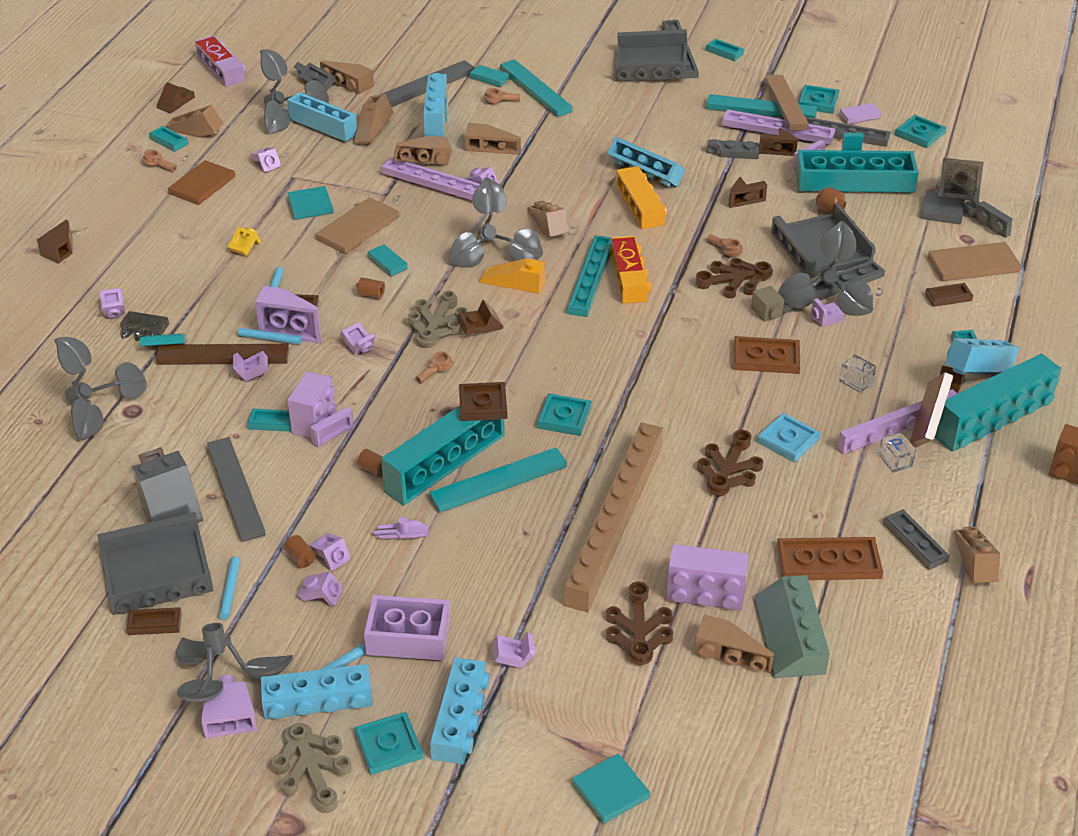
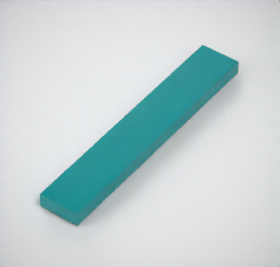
(536, 88)
(752, 106)
(590, 277)
(497, 479)

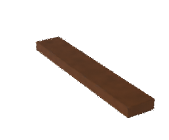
(218, 353)

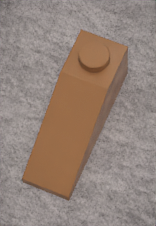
(197, 122)
(491, 140)

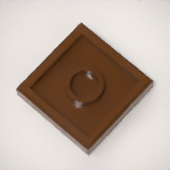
(483, 401)

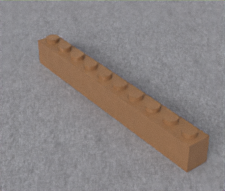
(613, 518)

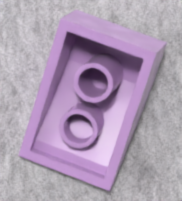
(287, 314)

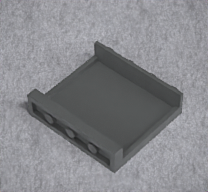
(651, 55)
(803, 239)
(154, 563)

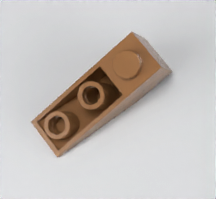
(349, 75)
(373, 117)
(424, 150)
(549, 218)
(978, 555)
(728, 643)

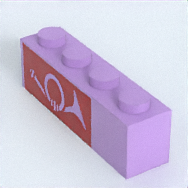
(220, 61)

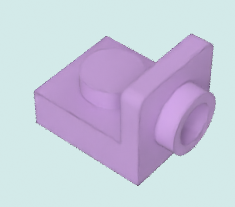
(267, 157)
(826, 314)
(332, 550)

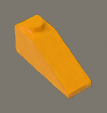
(520, 275)

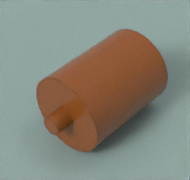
(370, 288)
(371, 462)
(299, 551)

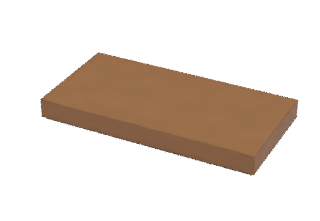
(357, 225)
(974, 261)

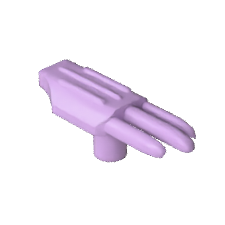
(403, 529)

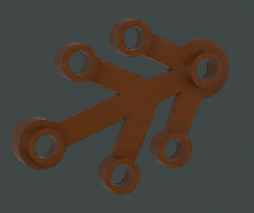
(760, 271)
(719, 483)
(639, 651)

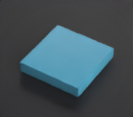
(788, 437)

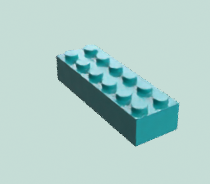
(857, 170)
(997, 402)
(436, 454)

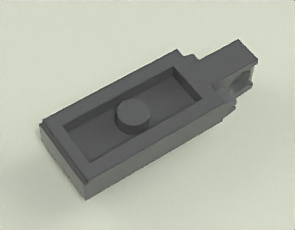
(312, 72)
(733, 149)
(990, 216)

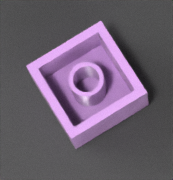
(311, 403)

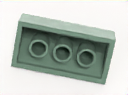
(792, 628)

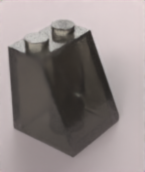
(960, 179)

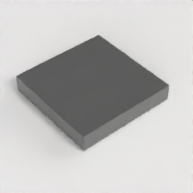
(942, 209)

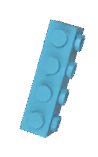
(322, 116)
(649, 162)
(981, 356)
(323, 691)
(459, 711)

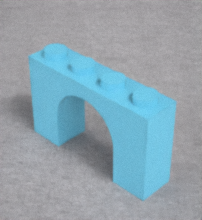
(436, 105)

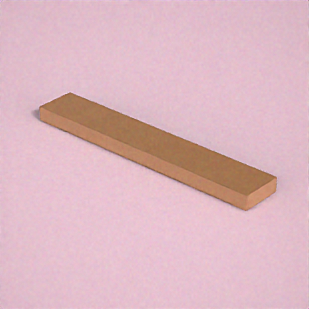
(786, 102)

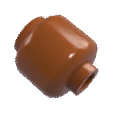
(827, 197)

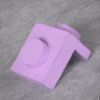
(477, 174)
(112, 303)
(358, 338)
(250, 367)
(320, 586)
(513, 651)

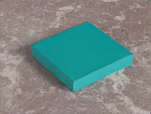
(822, 97)
(920, 131)
(310, 202)
(564, 414)
(388, 743)
(611, 788)

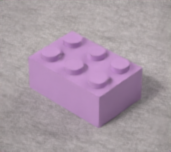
(707, 577)
(407, 627)

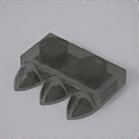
(142, 325)

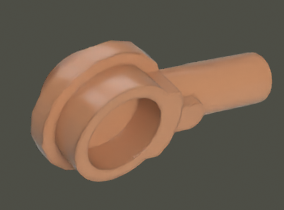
(495, 95)
(153, 158)
(730, 246)
(439, 362)

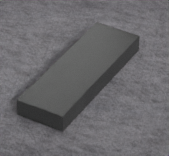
(916, 539)

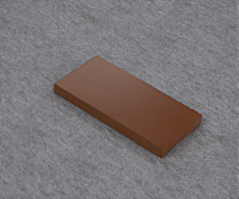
(830, 558)

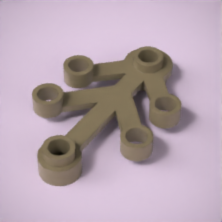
(428, 337)
(311, 761)

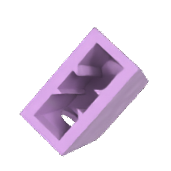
(229, 711)

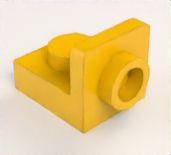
(243, 240)

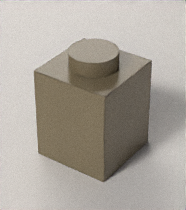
(767, 303)

